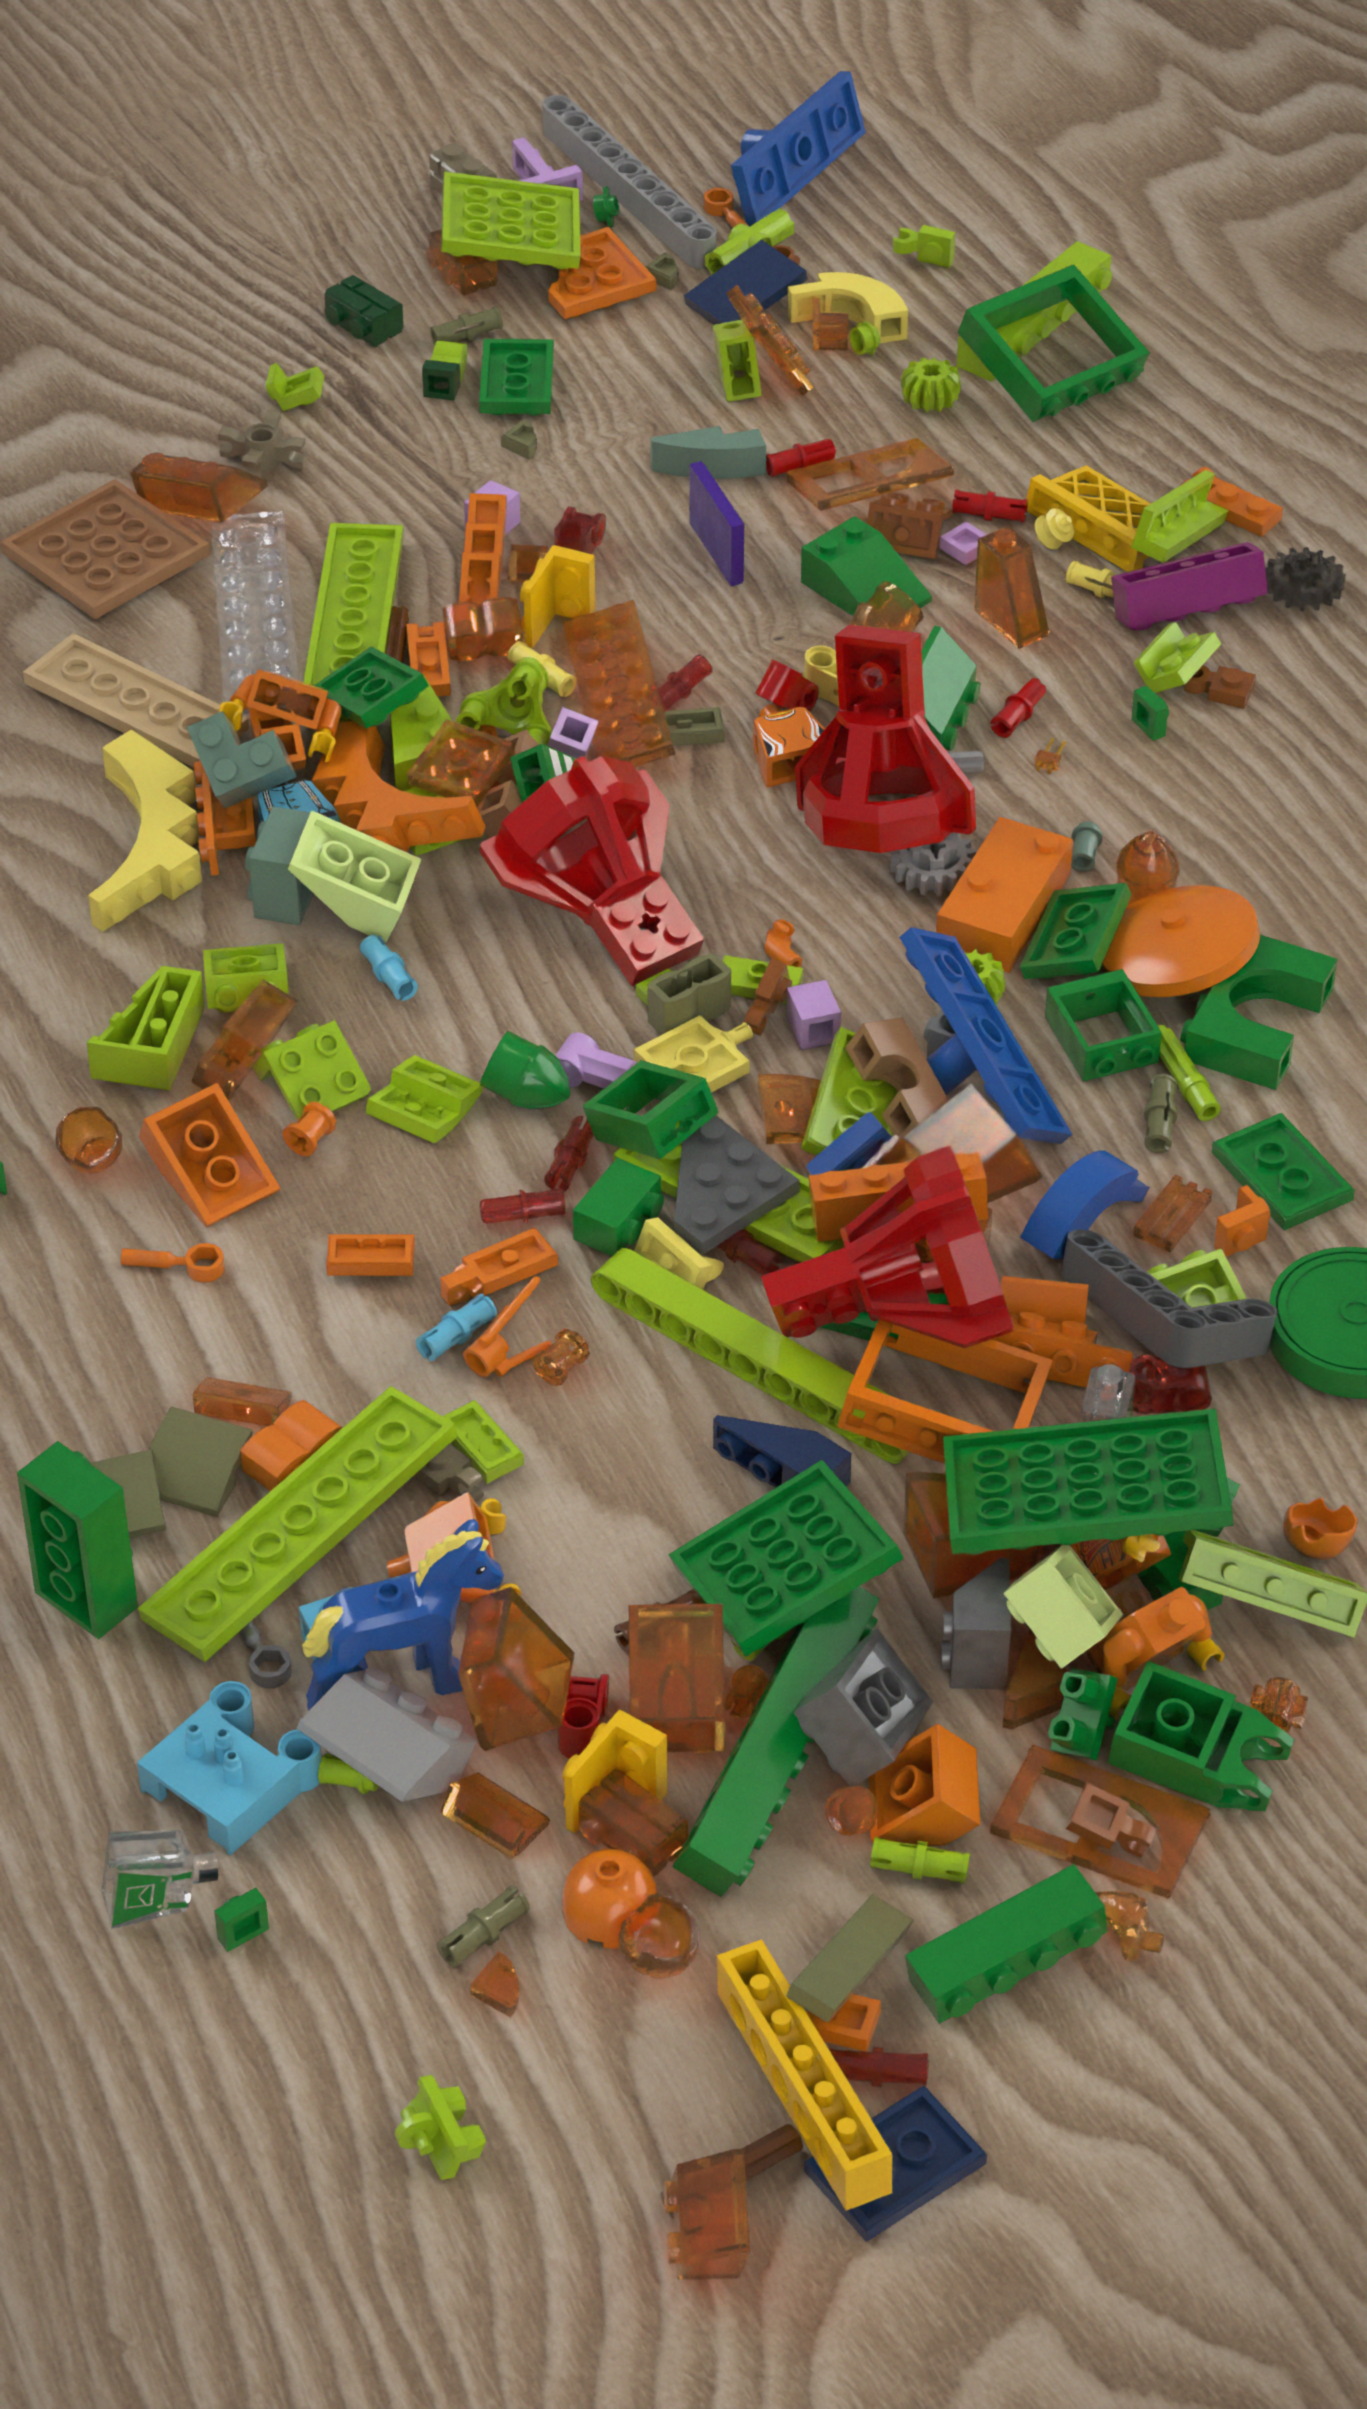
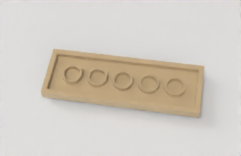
(123, 695)

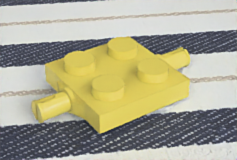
(700, 1051)

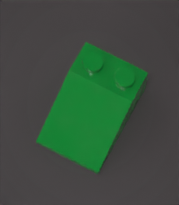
(852, 562)

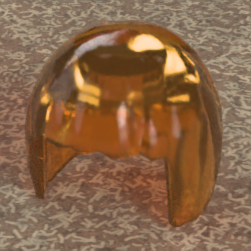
(660, 1937)

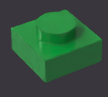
(1150, 713)
(241, 1919)

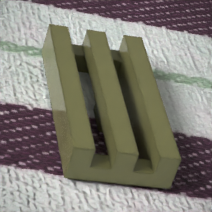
(696, 726)

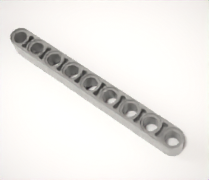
(629, 179)

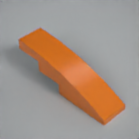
(483, 548)

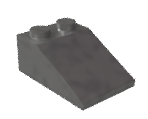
(864, 1709)

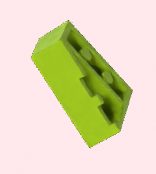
(152, 1033)

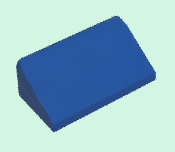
(852, 1147)

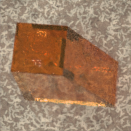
(1009, 588)

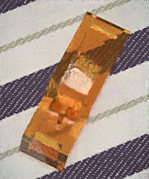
(243, 1037)

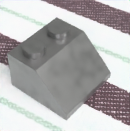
(979, 1631)

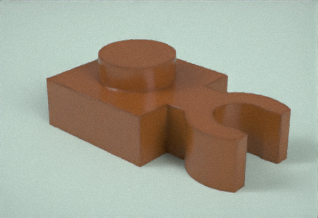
(1225, 686)
(768, 994)

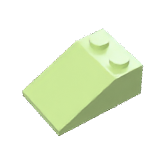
(354, 874)

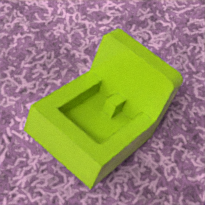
(294, 390)

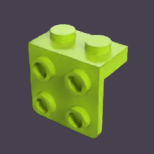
(314, 1068)

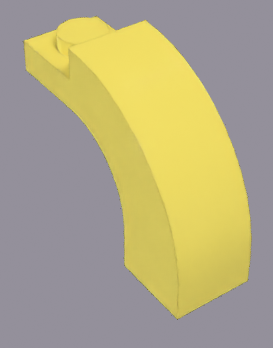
(854, 294)

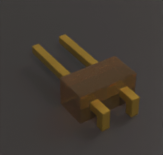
(1047, 759)

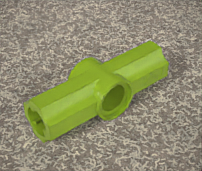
(770, 229)

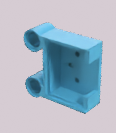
(227, 1772)

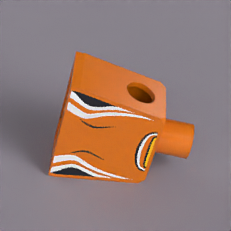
(782, 740)

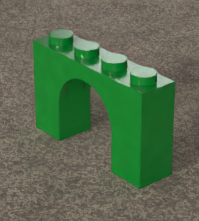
(1245, 1049)

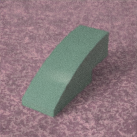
(723, 454)

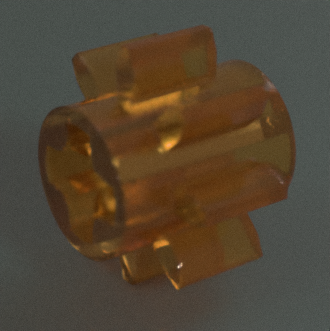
(1280, 1703)

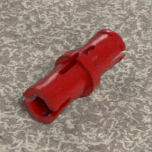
(990, 506)

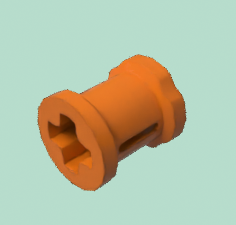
(309, 1129)

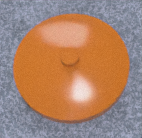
(1183, 940)

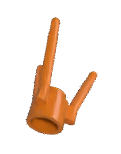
(490, 1349)

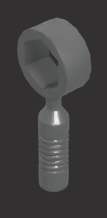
(253, 1638)

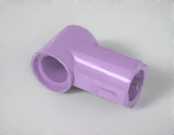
(587, 1063)

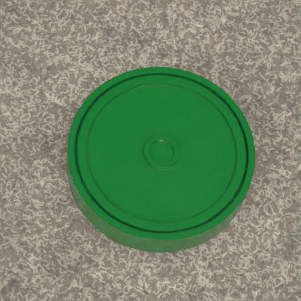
(1324, 1321)

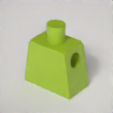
(735, 352)

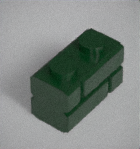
(363, 310)

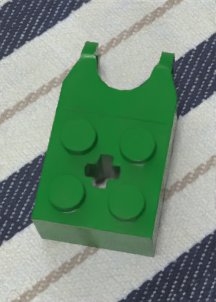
(1196, 1740)

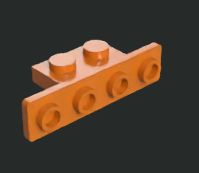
(222, 827)
(1067, 1344)

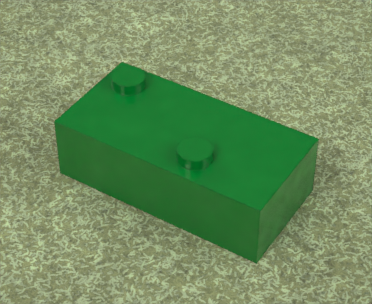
(78, 1539)

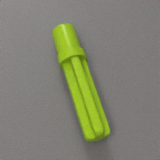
(1191, 1083)

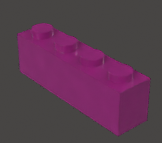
(1189, 586)

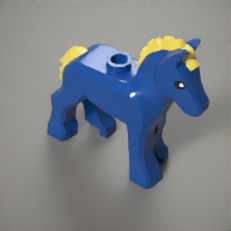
(402, 1613)

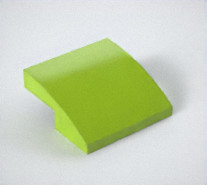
(424, 1099)

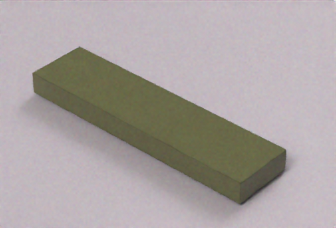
(849, 1958)

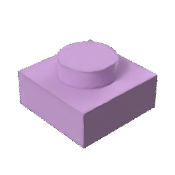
(962, 542)

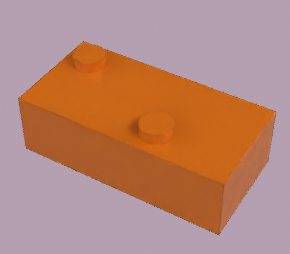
(1006, 890)

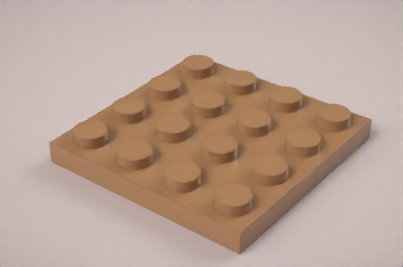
(105, 548)

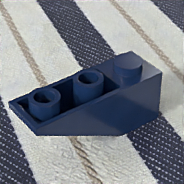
(777, 1451)

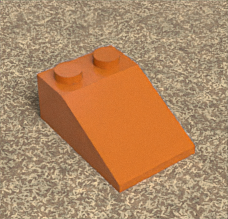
(208, 1155)

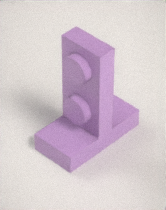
(532, 168)

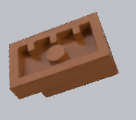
(909, 525)

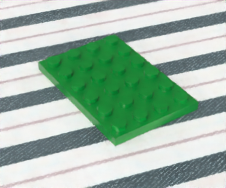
(1086, 1481)

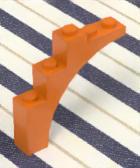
(380, 810)

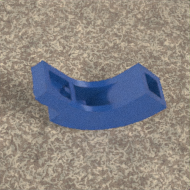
(1079, 1199)

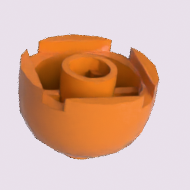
(603, 1892)

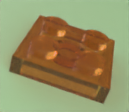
(460, 762)

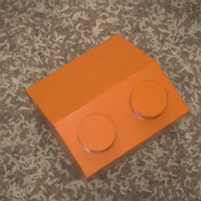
(928, 1790)

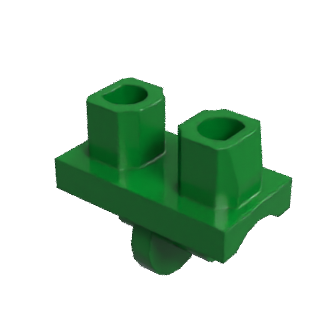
(1083, 1713)

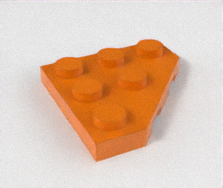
(604, 277)

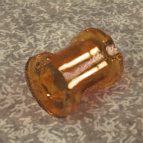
(561, 1366)

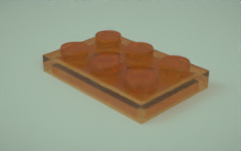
(766, 332)

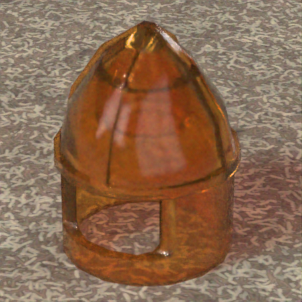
(888, 609)
(1147, 865)

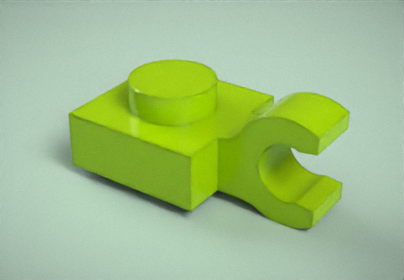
(932, 244)

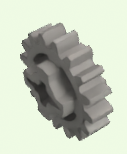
(933, 865)

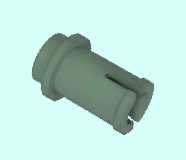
(1086, 840)

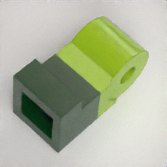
(447, 366)

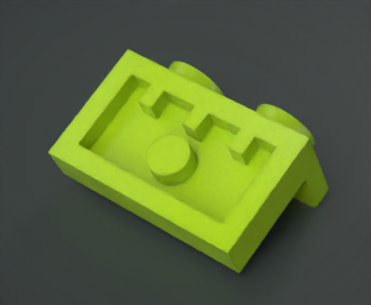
(1174, 658)

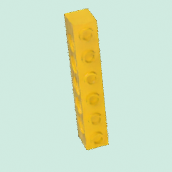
(804, 2075)

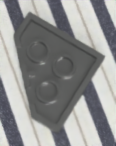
(725, 1185)

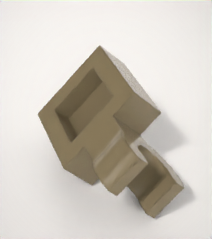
(451, 1471)

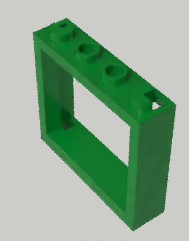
(1069, 284)

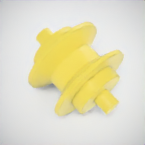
(1054, 528)

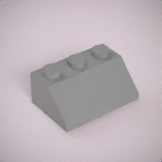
(389, 1735)

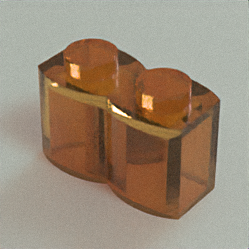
(482, 628)

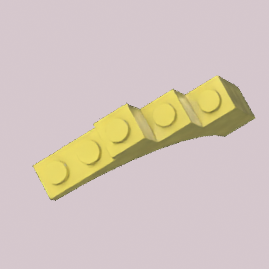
(163, 852)

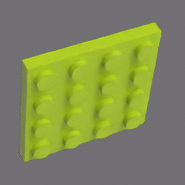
(510, 220)

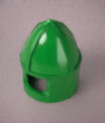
(526, 1074)

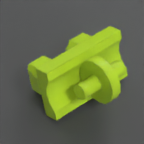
(433, 2127)

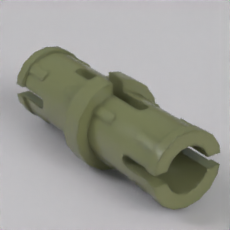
(487, 320)
(1160, 1113)
(483, 1926)

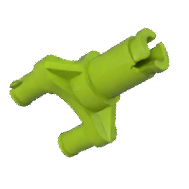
(512, 703)

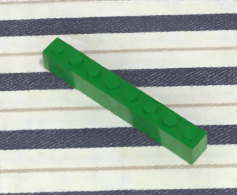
(770, 1748)

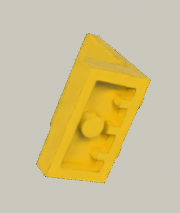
(559, 586)
(622, 1745)

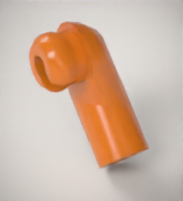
(779, 942)

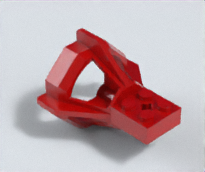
(881, 750)
(599, 865)
(884, 1273)

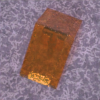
(1033, 1687)

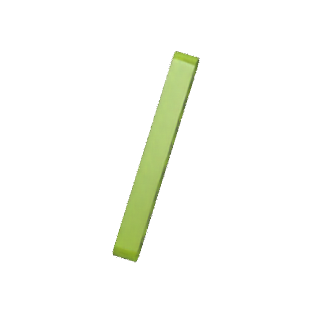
(733, 1342)

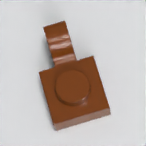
(1104, 1820)

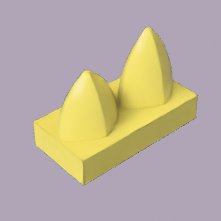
(675, 1254)

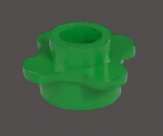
(606, 207)

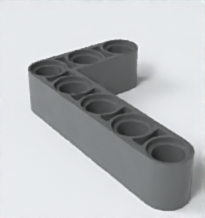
(1157, 1316)

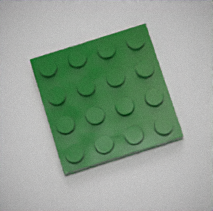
(786, 1557)

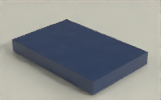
(757, 271)
(927, 2159)

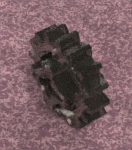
(1304, 579)

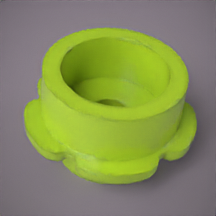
(864, 338)

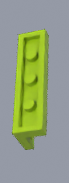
(1178, 519)
(1273, 1583)

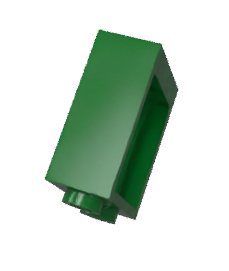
(1110, 994)
(655, 1134)

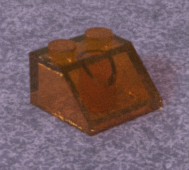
(708, 2217)

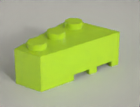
(412, 731)

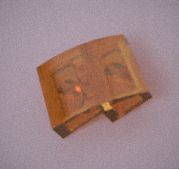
(786, 1106)

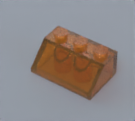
(194, 486)

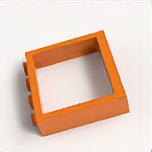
(923, 1429)

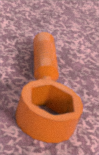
(721, 203)
(166, 1259)

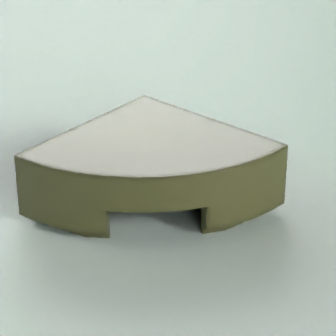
(664, 271)
(520, 439)

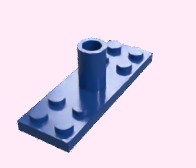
(789, 156)
(981, 1039)

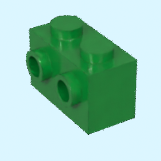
(617, 1207)

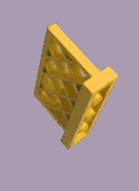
(1100, 531)

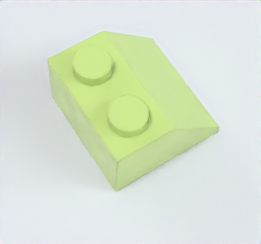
(1062, 1605)

